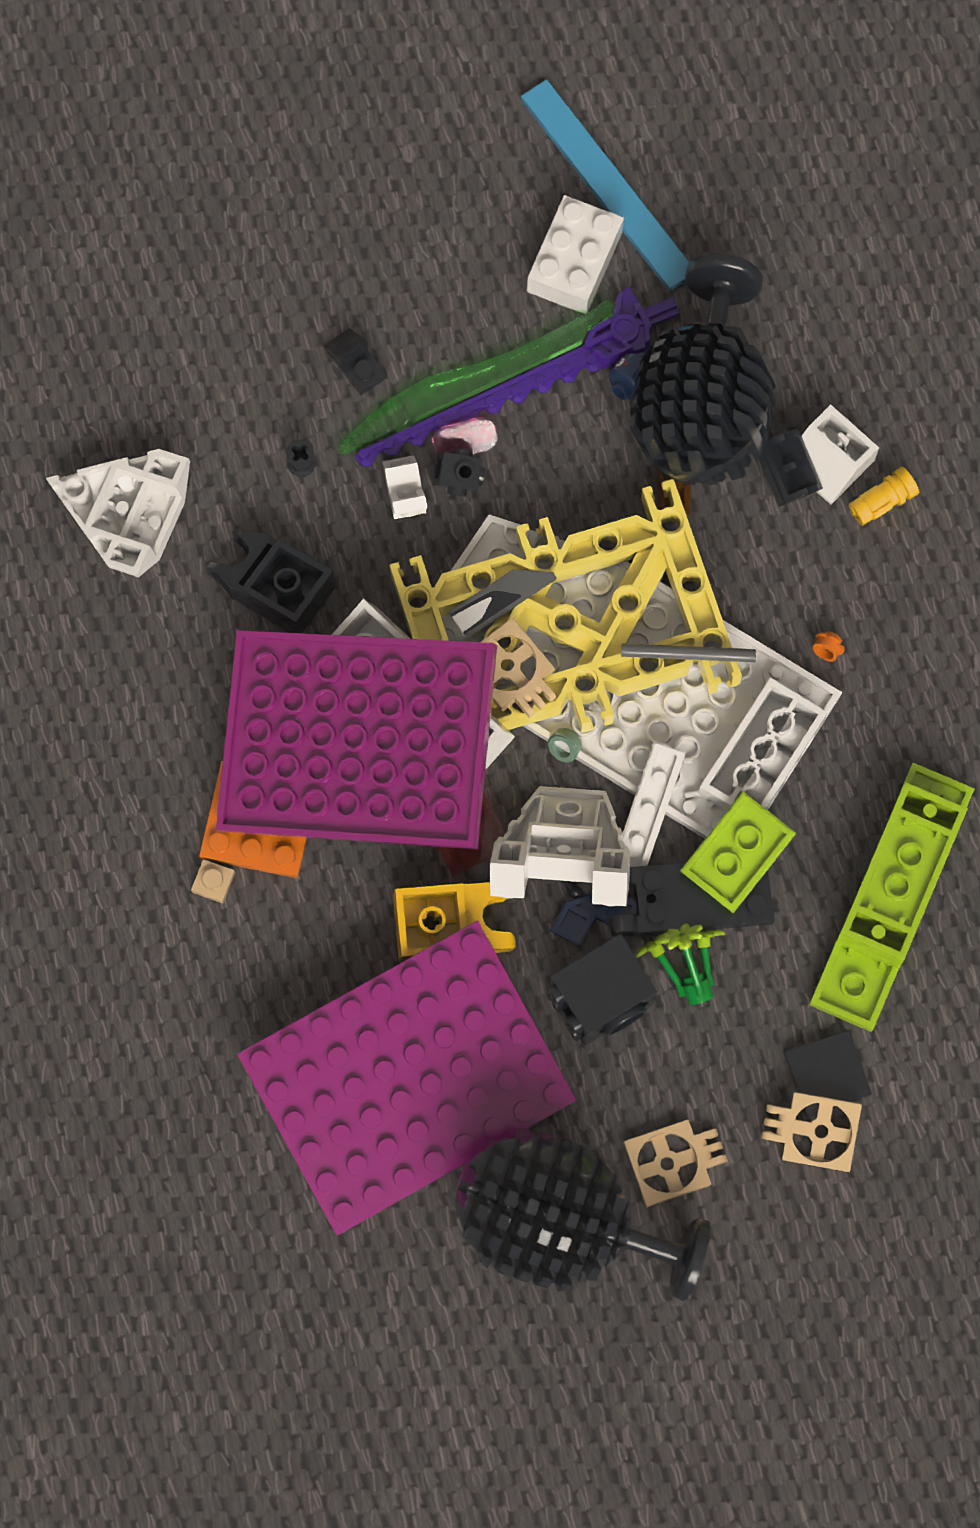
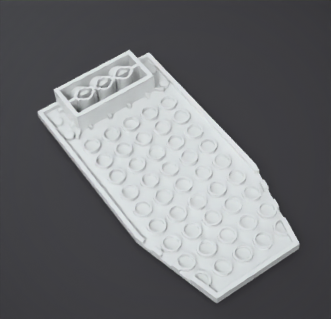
(732, 738)

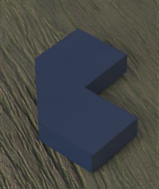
(579, 914)

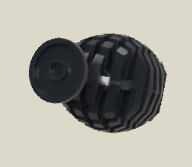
(705, 391)
(560, 1215)

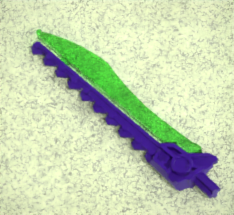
(607, 342)

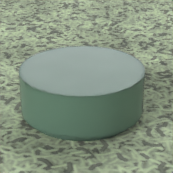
(568, 737)

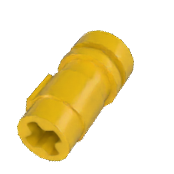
(884, 496)

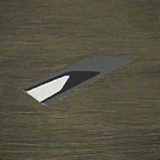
(499, 599)

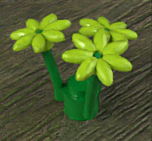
(696, 985)

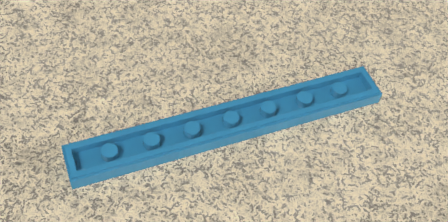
(607, 184)

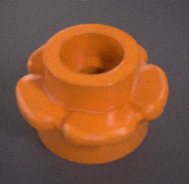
(830, 642)

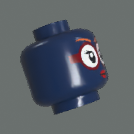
(623, 375)

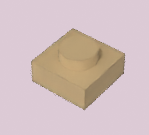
(213, 881)

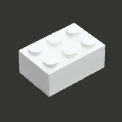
(575, 254)

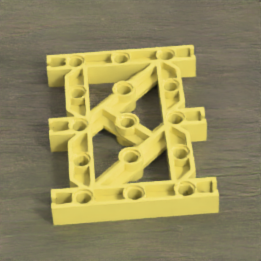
(601, 663)

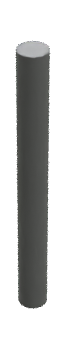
(688, 652)

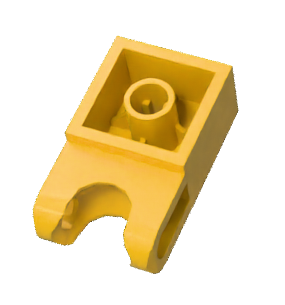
(452, 906)

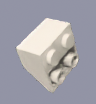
(837, 452)

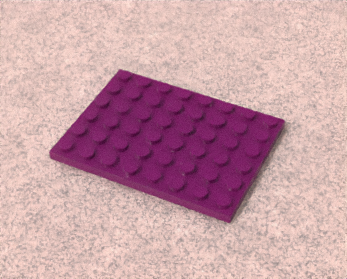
(357, 738)
(406, 1077)

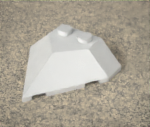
(127, 506)

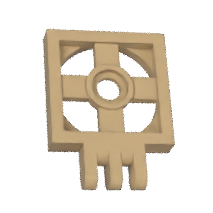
(526, 689)
(787, 1125)
(698, 1153)

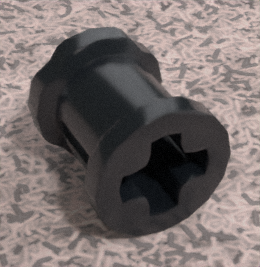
(298, 449)

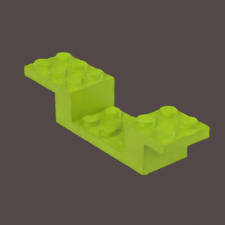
(892, 897)

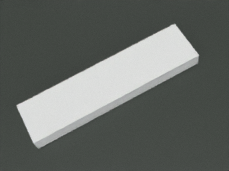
(651, 802)

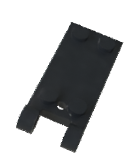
(683, 901)

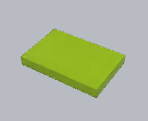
(738, 852)

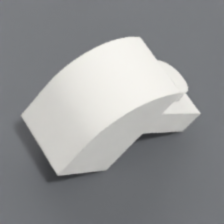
(404, 487)

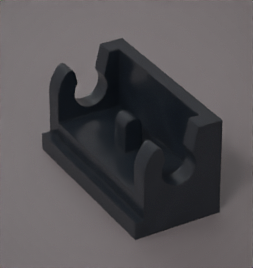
(789, 468)

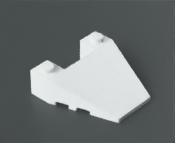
(564, 838)

